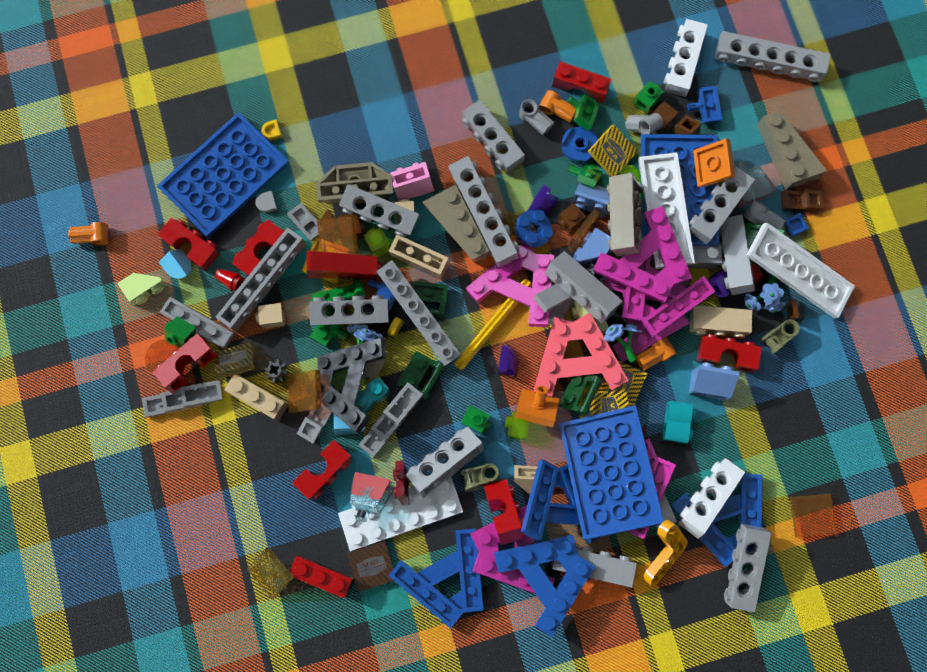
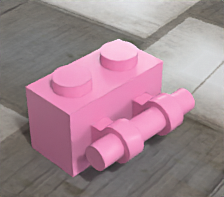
(412, 181)

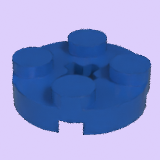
(571, 150)
(529, 237)

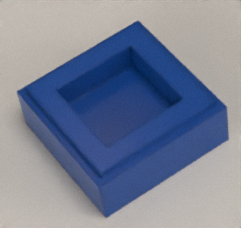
(795, 225)

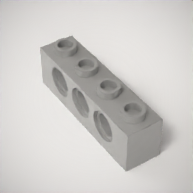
(479, 113)
(353, 194)
(704, 230)
(318, 317)
(441, 472)
(747, 598)

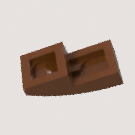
(802, 200)

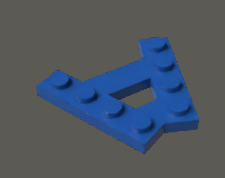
(746, 504)
(539, 506)
(421, 583)
(556, 601)

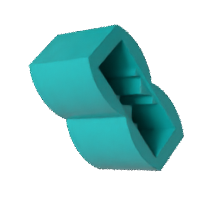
(374, 393)
(678, 422)

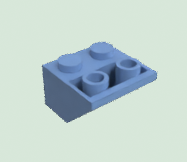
(591, 198)
(593, 245)
(713, 381)

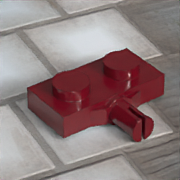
(401, 490)

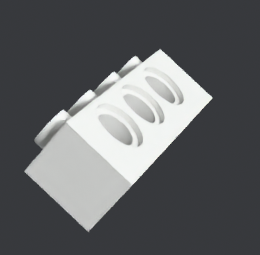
(694, 32)
(698, 524)

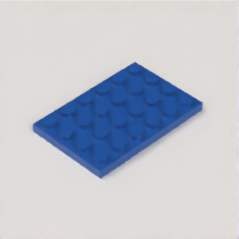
(223, 174)
(694, 196)
(611, 473)

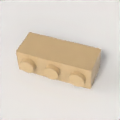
(419, 256)
(720, 321)
(256, 397)

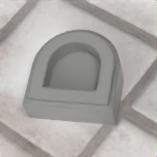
(265, 202)

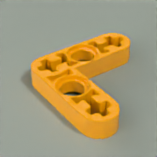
(675, 545)

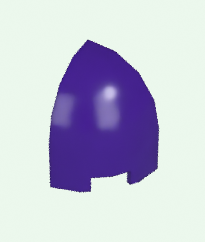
(544, 200)
(718, 283)
(508, 361)

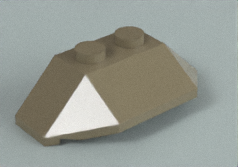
(360, 175)

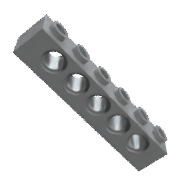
(780, 52)
(466, 168)
(261, 280)
(418, 313)

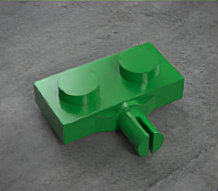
(585, 111)
(588, 175)
(326, 333)

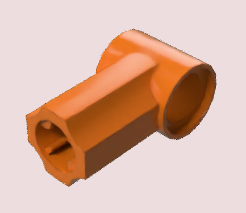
(555, 105)
(95, 234)
(658, 352)

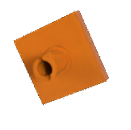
(714, 163)
(537, 406)

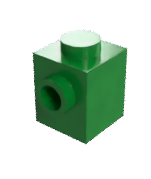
(648, 97)
(179, 331)
(476, 420)

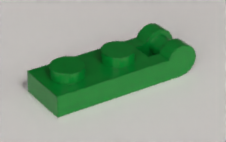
(348, 291)

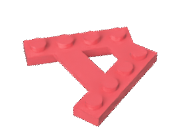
(601, 361)

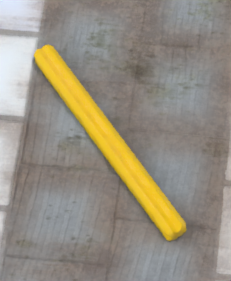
(488, 330)

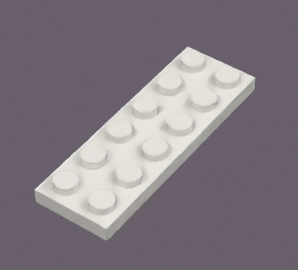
(664, 188)
(800, 270)
(401, 518)

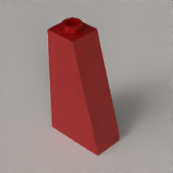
(341, 265)

